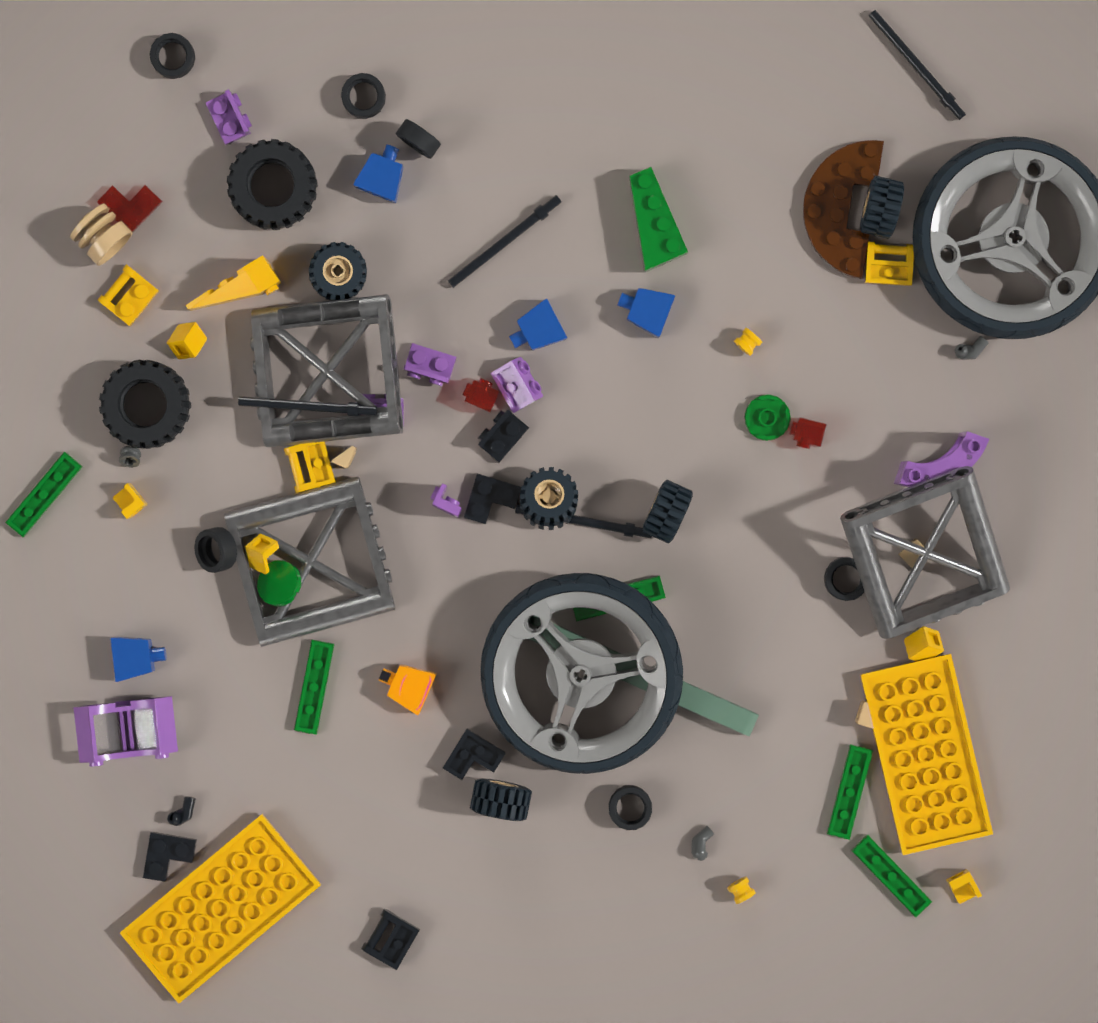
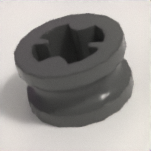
(130, 456)

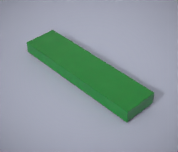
(44, 494)
(650, 587)
(314, 686)
(849, 791)
(891, 875)

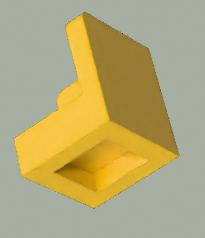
(187, 340)
(129, 501)
(259, 550)
(923, 644)
(963, 886)

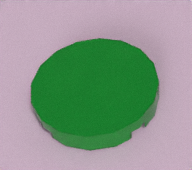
(767, 417)
(279, 584)

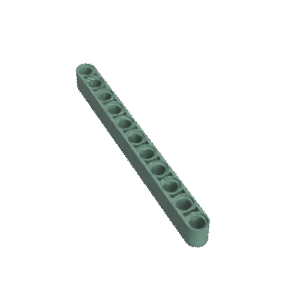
(692, 697)

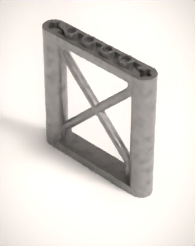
(275, 320)
(338, 495)
(991, 575)

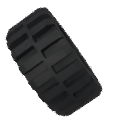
(240, 184)
(113, 404)

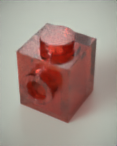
(481, 394)
(807, 433)

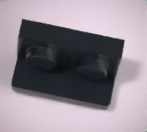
(502, 435)

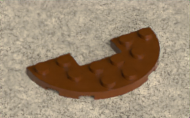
(829, 201)

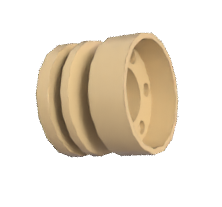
(97, 230)

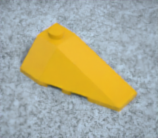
(252, 280)

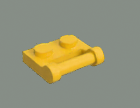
(889, 271)
(134, 300)
(317, 464)

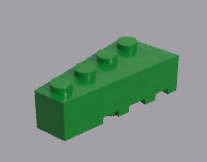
(655, 224)

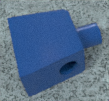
(381, 175)
(647, 309)
(539, 328)
(134, 657)

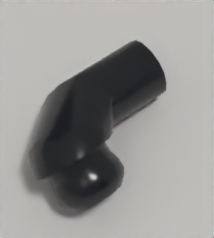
(183, 814)

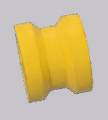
(747, 341)
(741, 890)

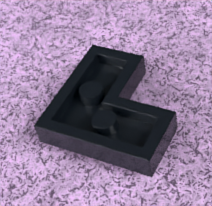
(489, 491)
(470, 749)
(162, 849)

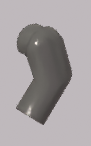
(970, 352)
(698, 846)

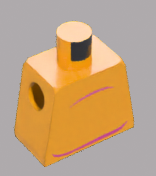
(408, 686)

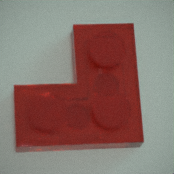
(131, 212)

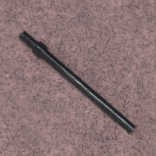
(947, 99)
(540, 213)
(351, 408)
(628, 529)

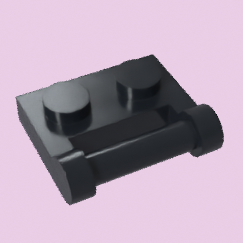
(397, 943)

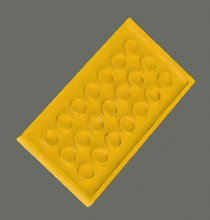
(926, 754)
(220, 908)

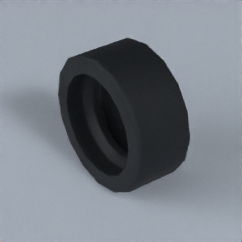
(169, 38)
(366, 78)
(418, 138)
(204, 552)
(828, 580)
(630, 825)

